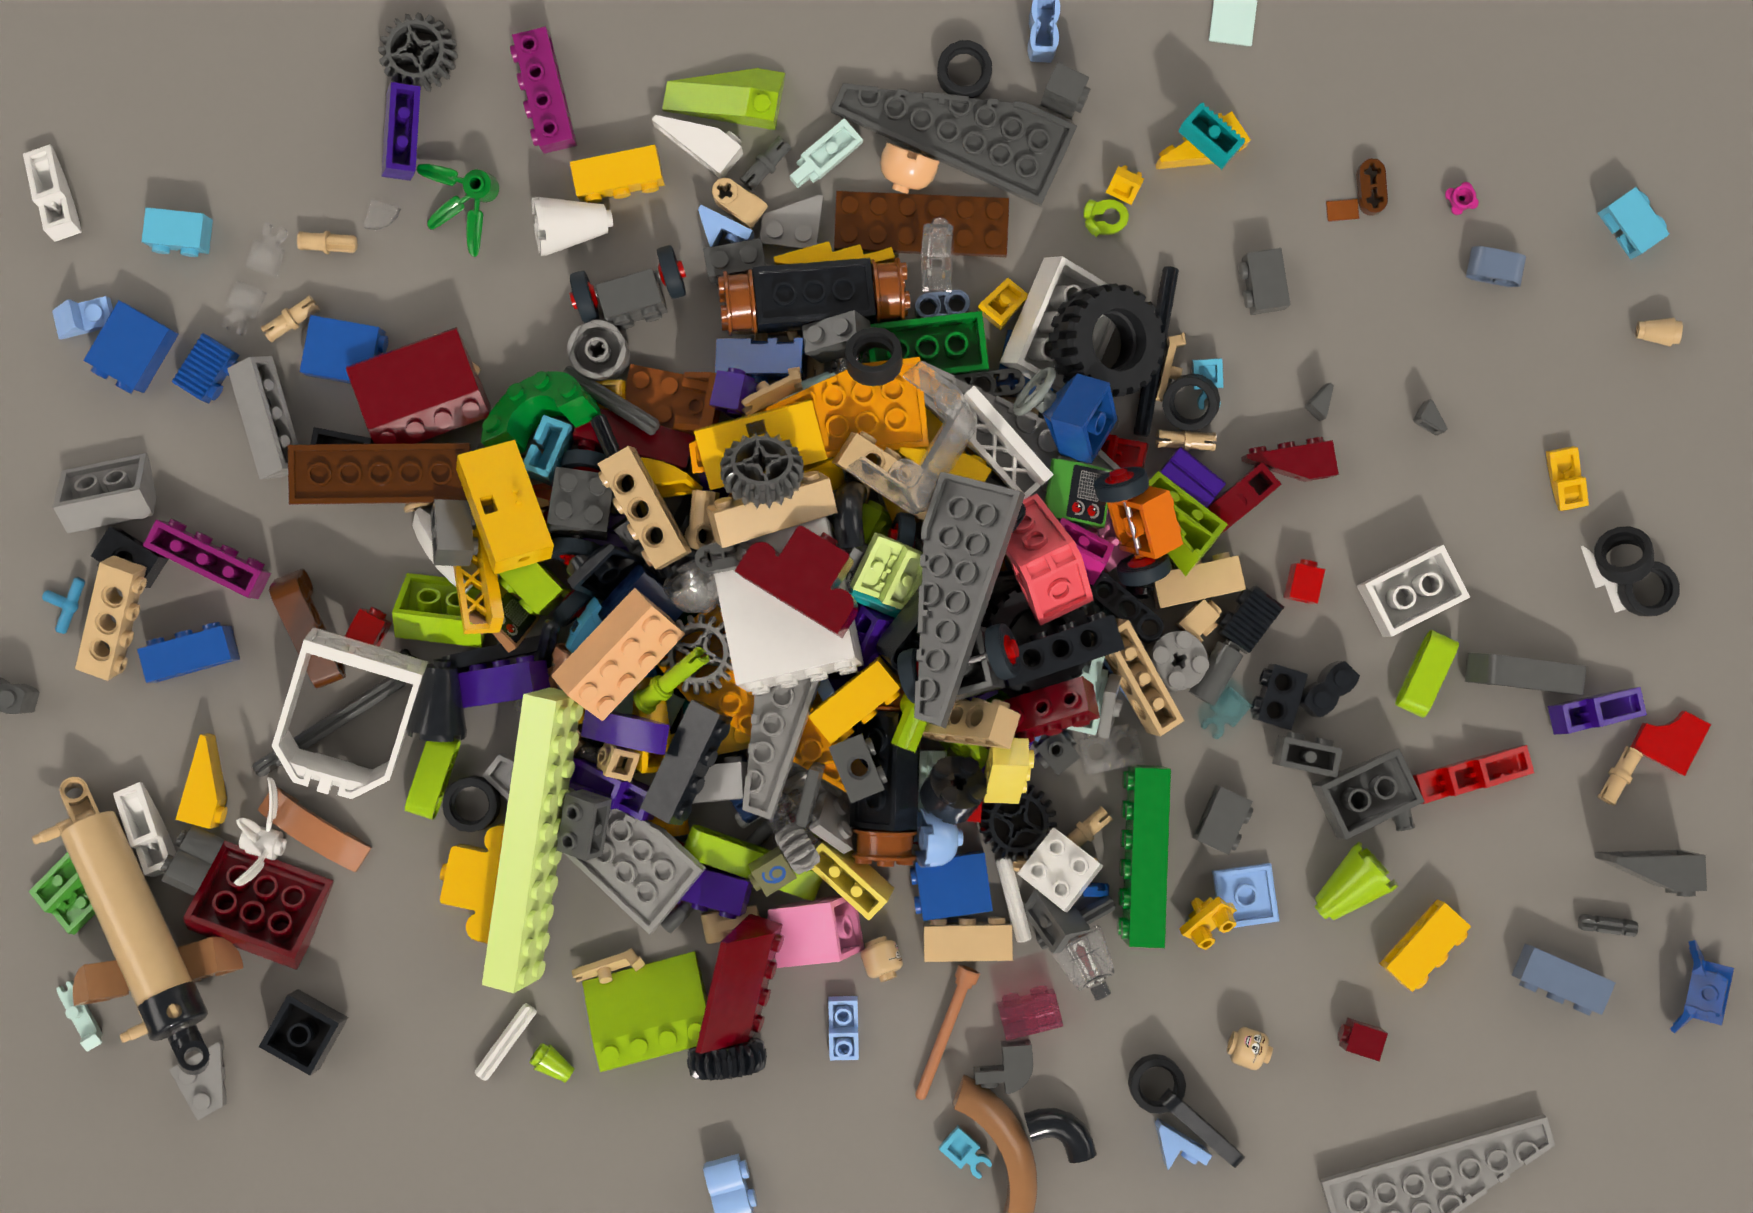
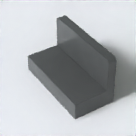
(1053, 923)

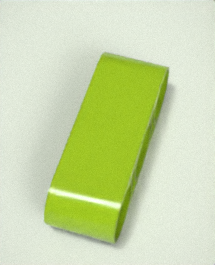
(1427, 673)
(432, 778)

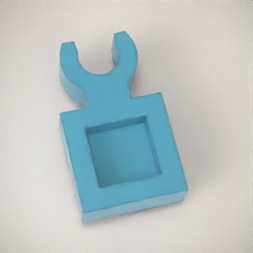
(1210, 369)
(962, 1149)

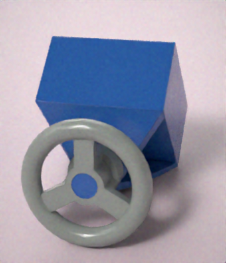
(1076, 415)

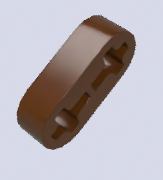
(1379, 187)

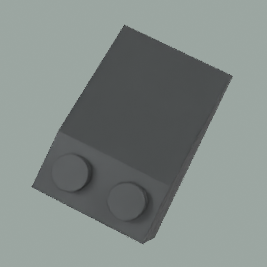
(1368, 794)
(1674, 870)

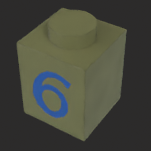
(771, 872)

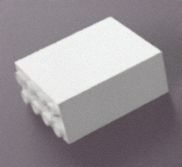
(773, 641)

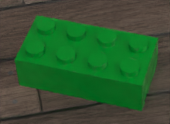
(947, 342)

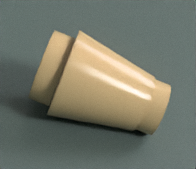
(1660, 331)

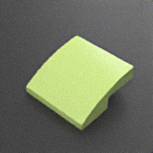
(888, 571)

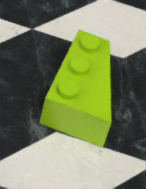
(1198, 525)

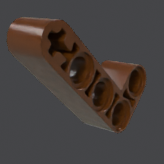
(299, 615)

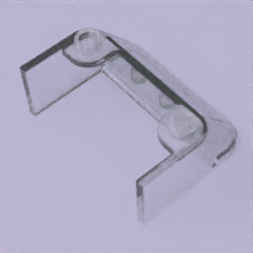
(914, 484)

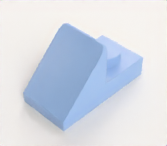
(717, 225)
(81, 318)
(1174, 1141)

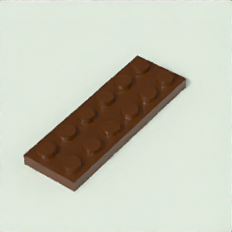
(899, 218)
(374, 473)

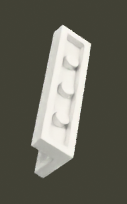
(1010, 442)

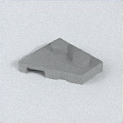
(793, 225)

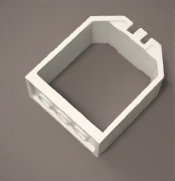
(330, 771)

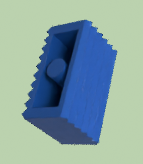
(205, 369)

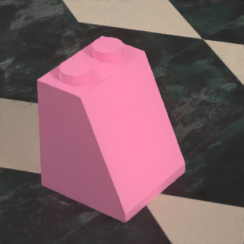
(817, 931)

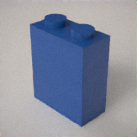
(338, 344)
(130, 348)
(953, 888)

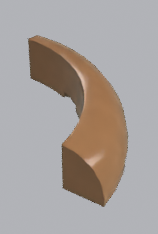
(202, 959)
(1008, 1134)

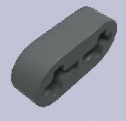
(719, 565)

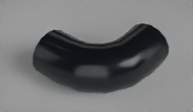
(848, 521)
(1065, 1128)

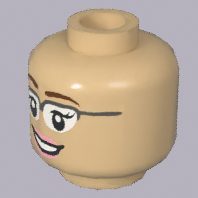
(881, 959)
(1249, 1048)

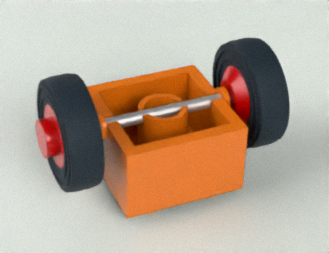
(1142, 524)

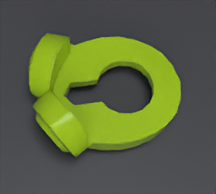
(1098, 208)

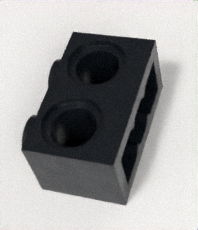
(1287, 699)

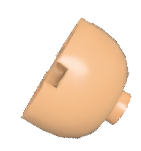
(907, 168)

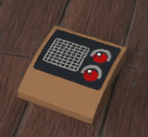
(516, 621)

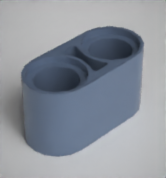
(1496, 266)
(940, 301)

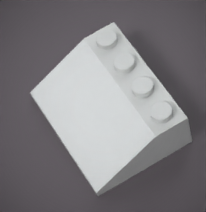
(1029, 341)

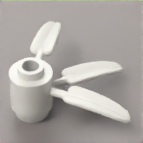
(261, 840)

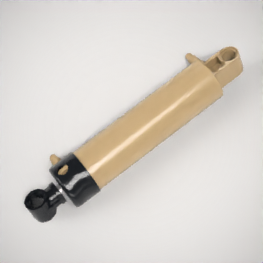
(132, 926)

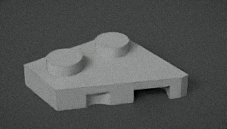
(832, 822)
(205, 1090)

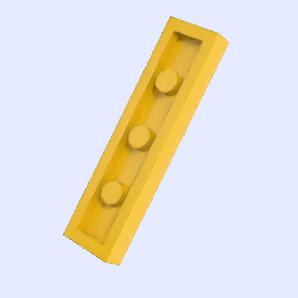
(490, 591)

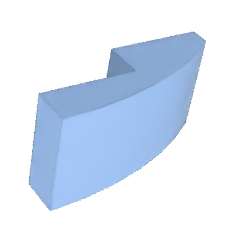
(843, 1028)

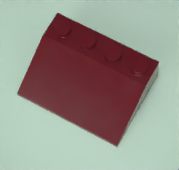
(419, 390)
(267, 915)
(740, 984)

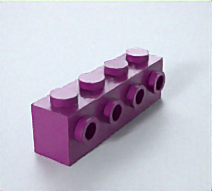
(543, 89)
(207, 559)

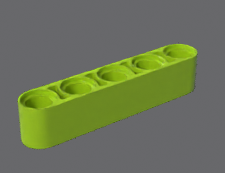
(735, 854)

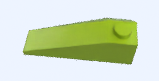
(735, 97)

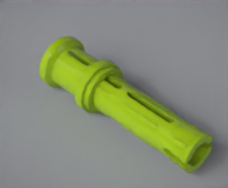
(663, 686)

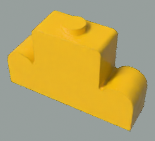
(471, 881)

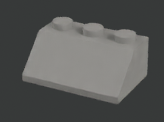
(105, 493)

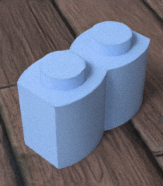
(1044, 30)
(728, 1185)

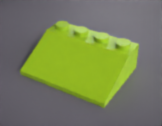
(646, 1011)

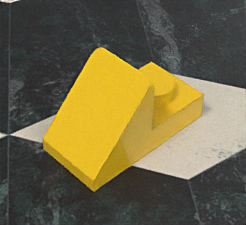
(1002, 303)

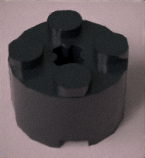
(953, 789)

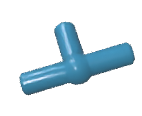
(69, 605)

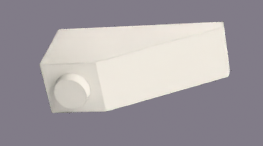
(704, 143)

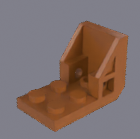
(673, 398)

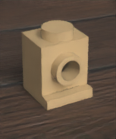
(1200, 619)
(611, 758)

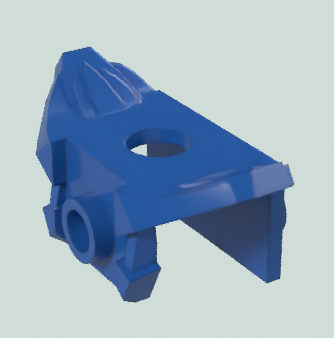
(1706, 992)

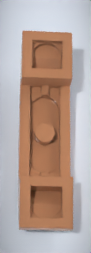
(316, 832)

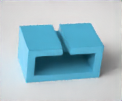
(1636, 220)
(177, 231)
(555, 439)

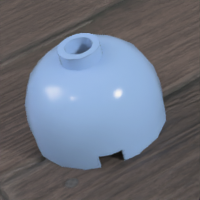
(936, 840)

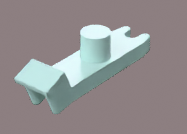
(81, 1017)

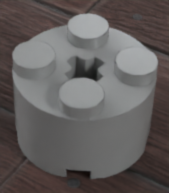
(593, 336)
(1190, 659)

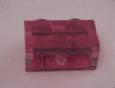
(1029, 1013)

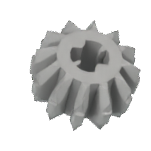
(797, 848)

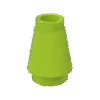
(551, 1062)

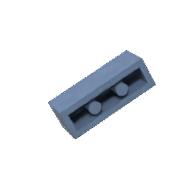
(1562, 980)

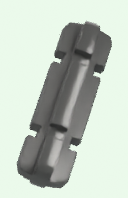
(1608, 925)

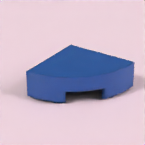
(1096, 890)

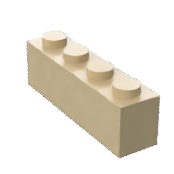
(739, 523)

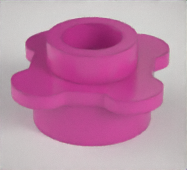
(1469, 194)

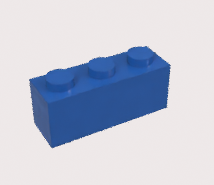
(188, 652)

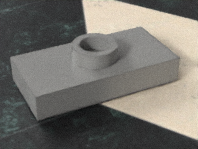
(1110, 706)

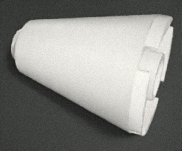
(567, 223)

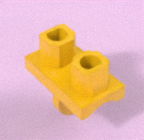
(1206, 918)

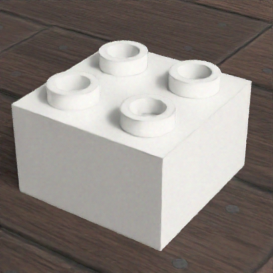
(1060, 870)

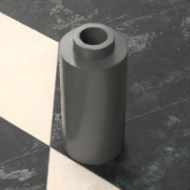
(1222, 665)

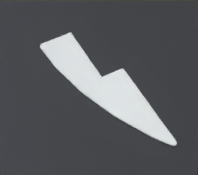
(1599, 580)

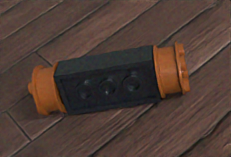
(804, 293)
(890, 817)

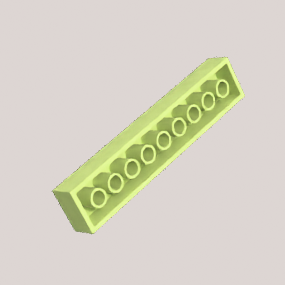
(530, 840)

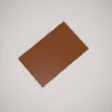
(1342, 210)

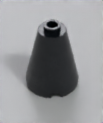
(439, 705)

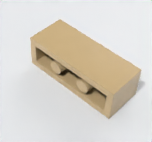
(1202, 582)
(968, 940)

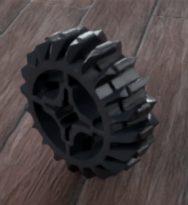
(1012, 834)
(728, 1061)

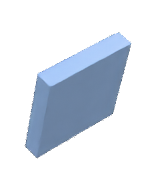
(1250, 891)

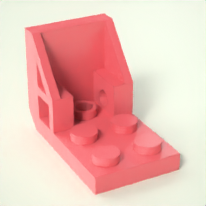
(1047, 564)

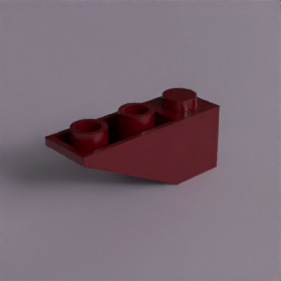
(1301, 462)
(1244, 495)

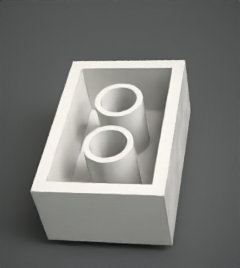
(1413, 591)

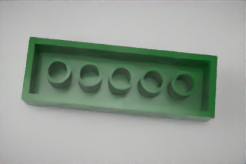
(1145, 856)

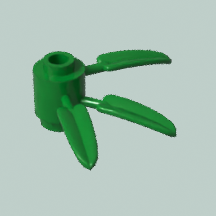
(477, 185)

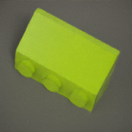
(431, 612)

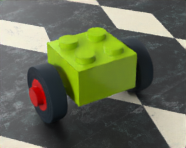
(543, 592)

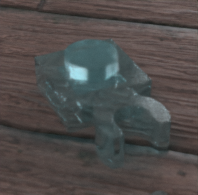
(1228, 710)

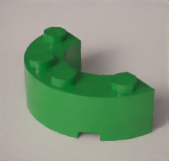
(526, 402)

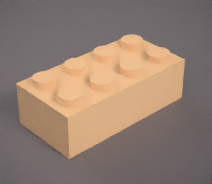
(617, 655)

